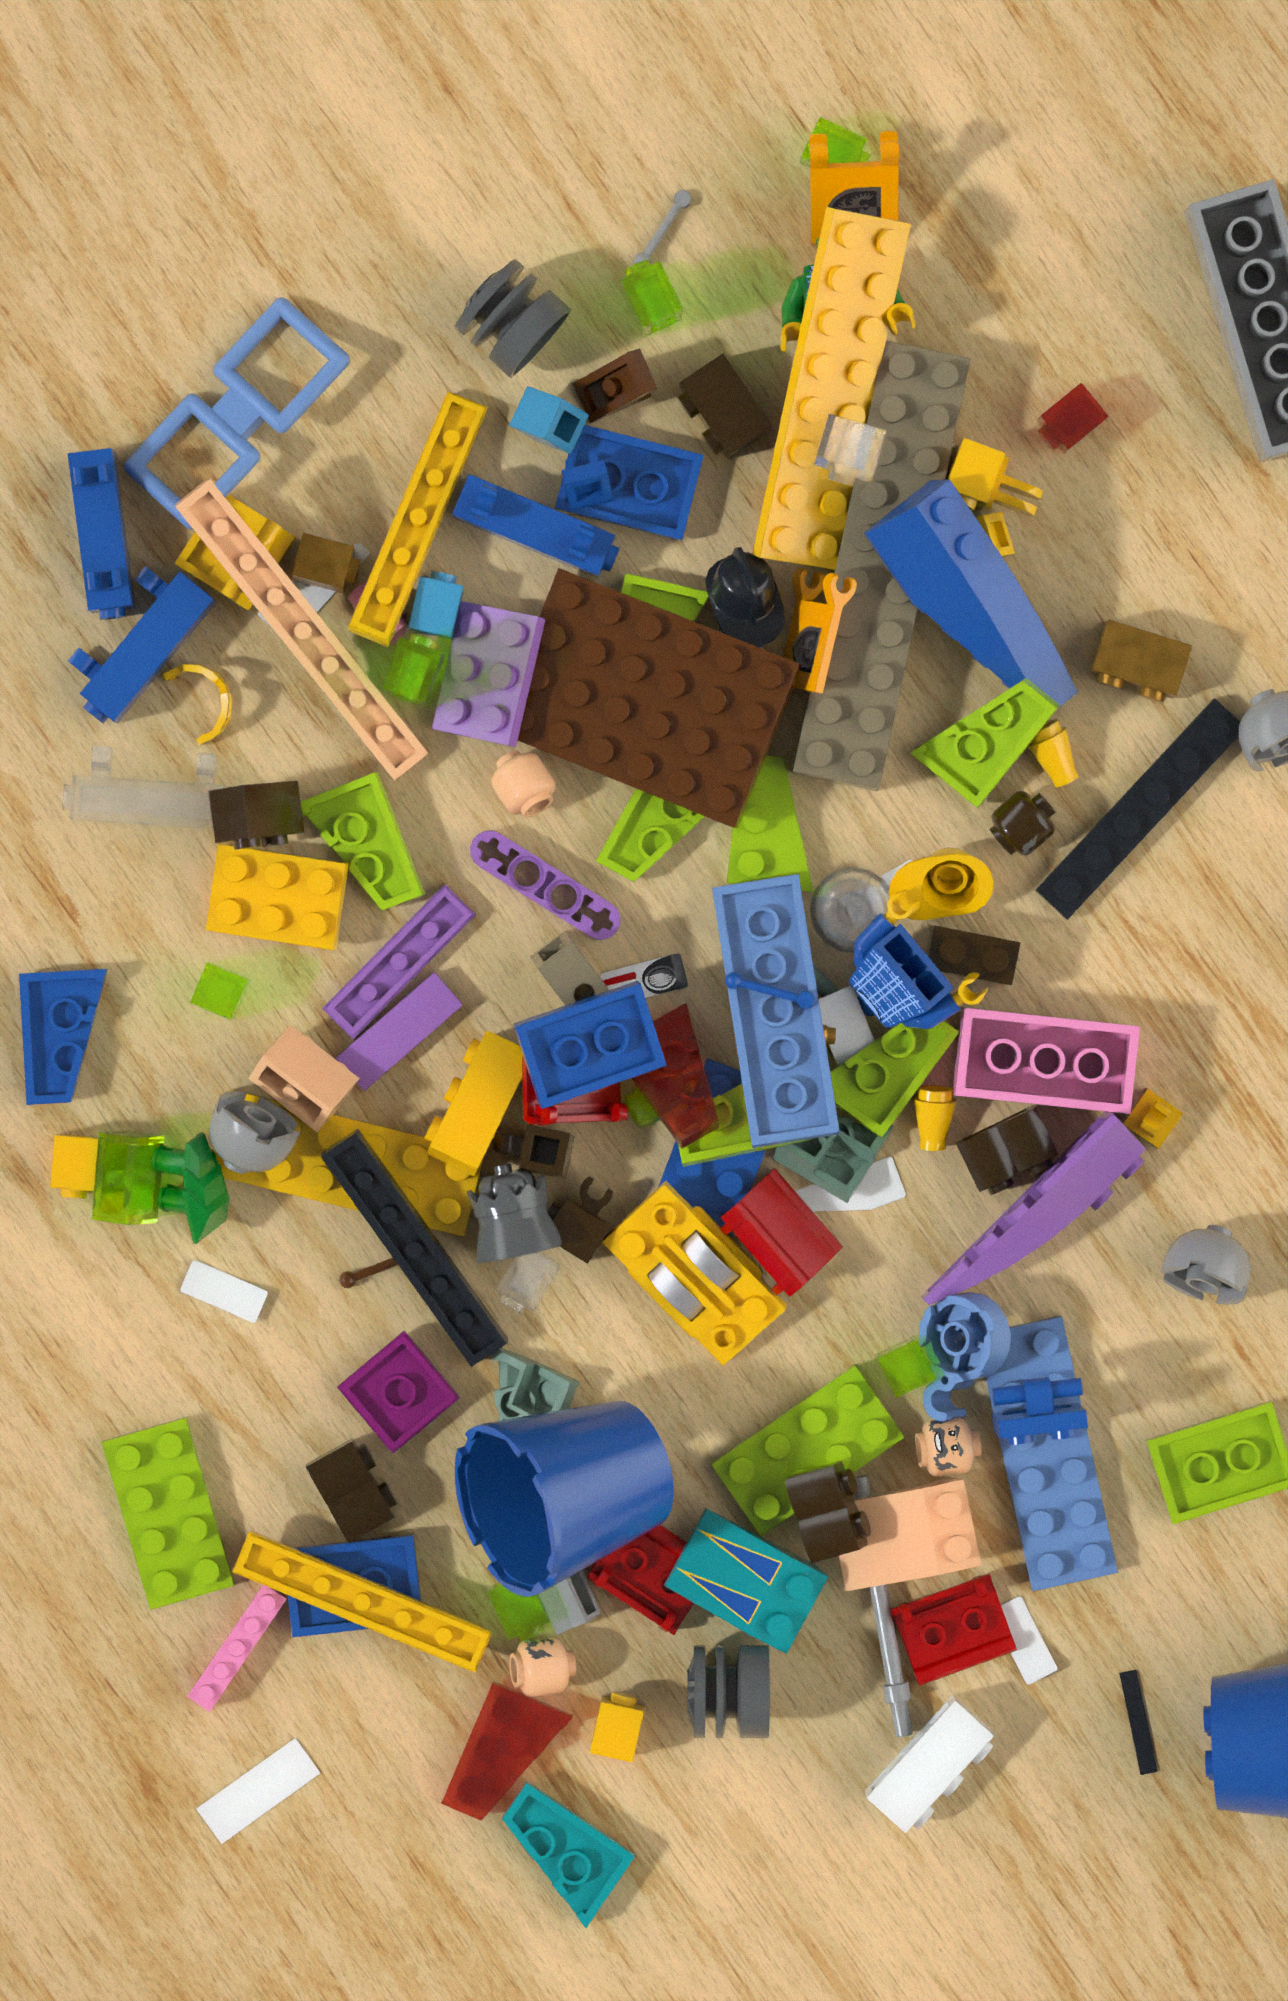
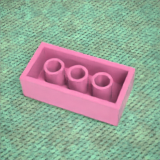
(1046, 1060)

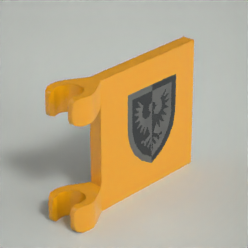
(853, 186)
(815, 626)

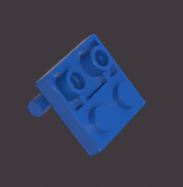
(1039, 1412)

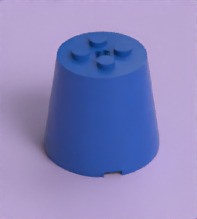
(561, 1490)
(1249, 1741)

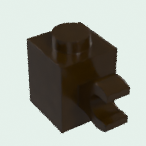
(541, 1151)
(579, 1225)

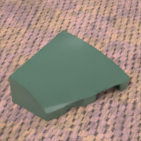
(835, 1161)
(530, 1387)

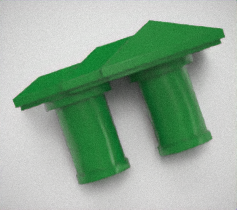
(204, 1190)

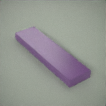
(399, 961)

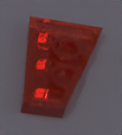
(680, 1089)
(500, 1748)

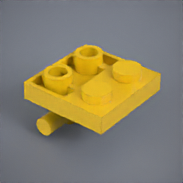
(203, 565)

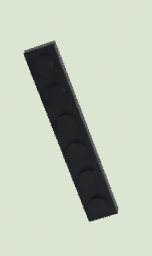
(1140, 809)
(414, 1247)

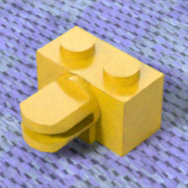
(980, 472)

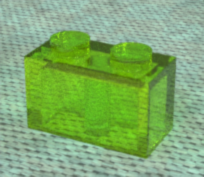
(650, 297)
(125, 1179)

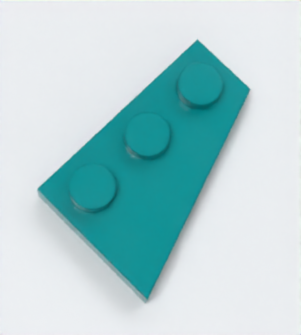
(569, 1850)

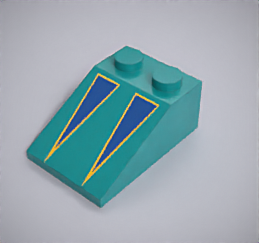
(746, 1580)

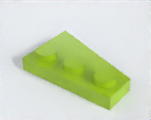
(366, 835)
(730, 1138)

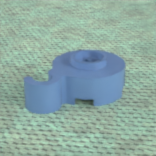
(959, 1359)

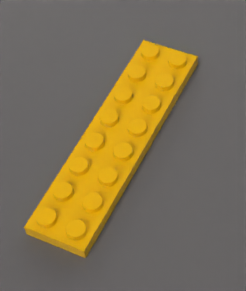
(830, 374)

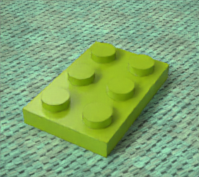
(1220, 1462)

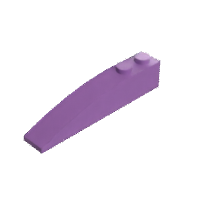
(1050, 1204)

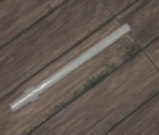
(896, 1689)

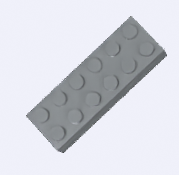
(1245, 269)

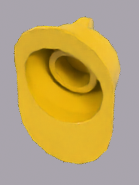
(944, 884)

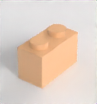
(304, 1078)

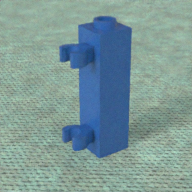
(535, 527)
(101, 532)
(145, 649)

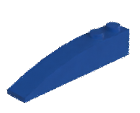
(967, 587)

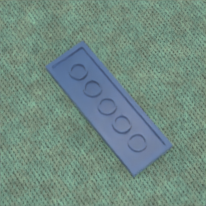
(776, 1040)
(1052, 1479)

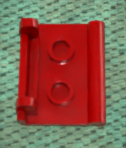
(591, 1107)
(781, 1233)
(639, 1574)
(954, 1629)

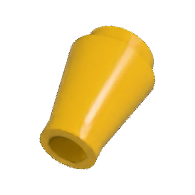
(1054, 753)
(934, 1115)

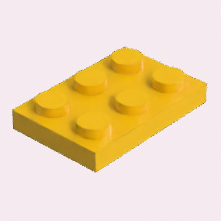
(277, 897)

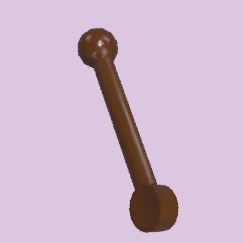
(348, 1279)

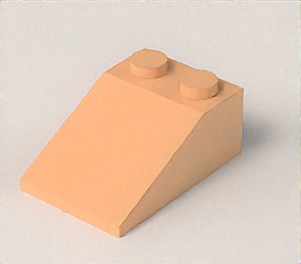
(913, 1535)

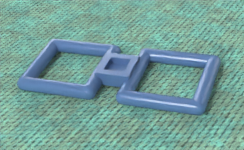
(241, 407)

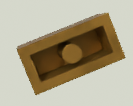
(1140, 660)

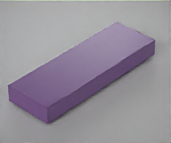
(400, 1031)

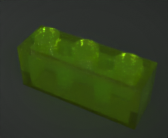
(415, 670)

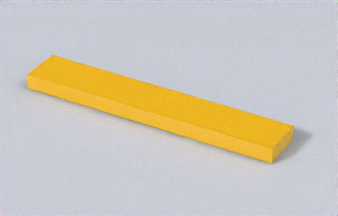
(417, 519)
(362, 1601)

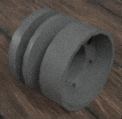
(512, 318)
(730, 1691)

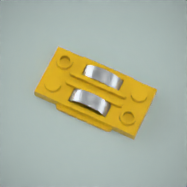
(695, 1272)

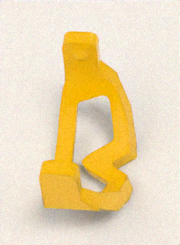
(225, 693)

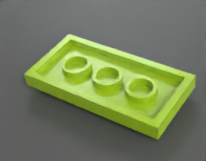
(829, 1426)
(168, 1513)

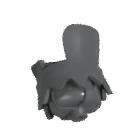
(512, 1215)

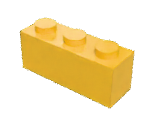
(476, 1103)

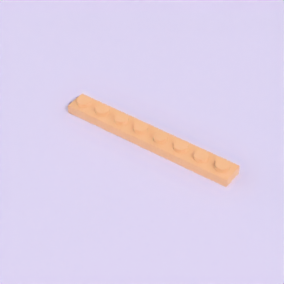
(301, 628)

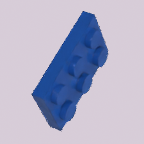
(647, 481)
(589, 1044)
(382, 1560)

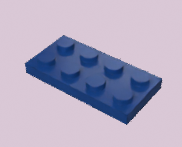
(720, 1182)

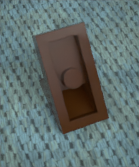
(615, 386)

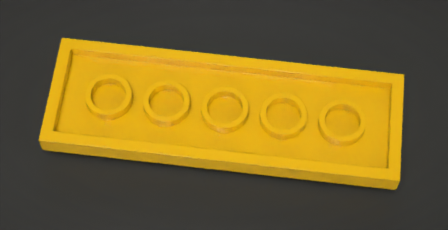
(429, 1183)

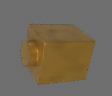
(325, 563)

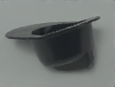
(745, 598)

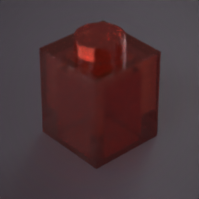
(1071, 419)

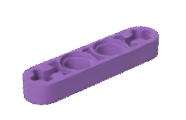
(543, 888)

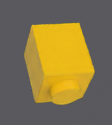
(74, 1164)
(617, 1727)

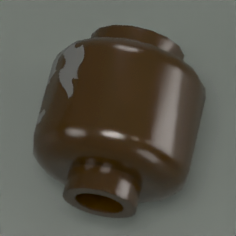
(1023, 823)

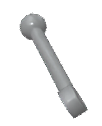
(681, 201)

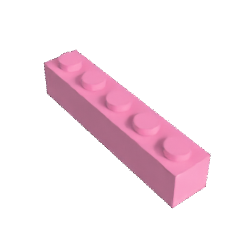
(237, 1647)

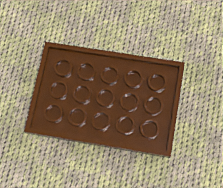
(653, 698)

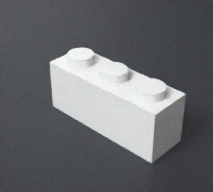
(930, 1765)

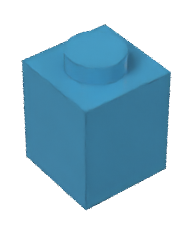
(549, 420)
(436, 605)

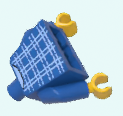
(899, 979)

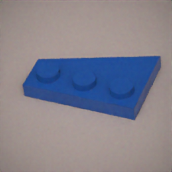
(56, 1029)

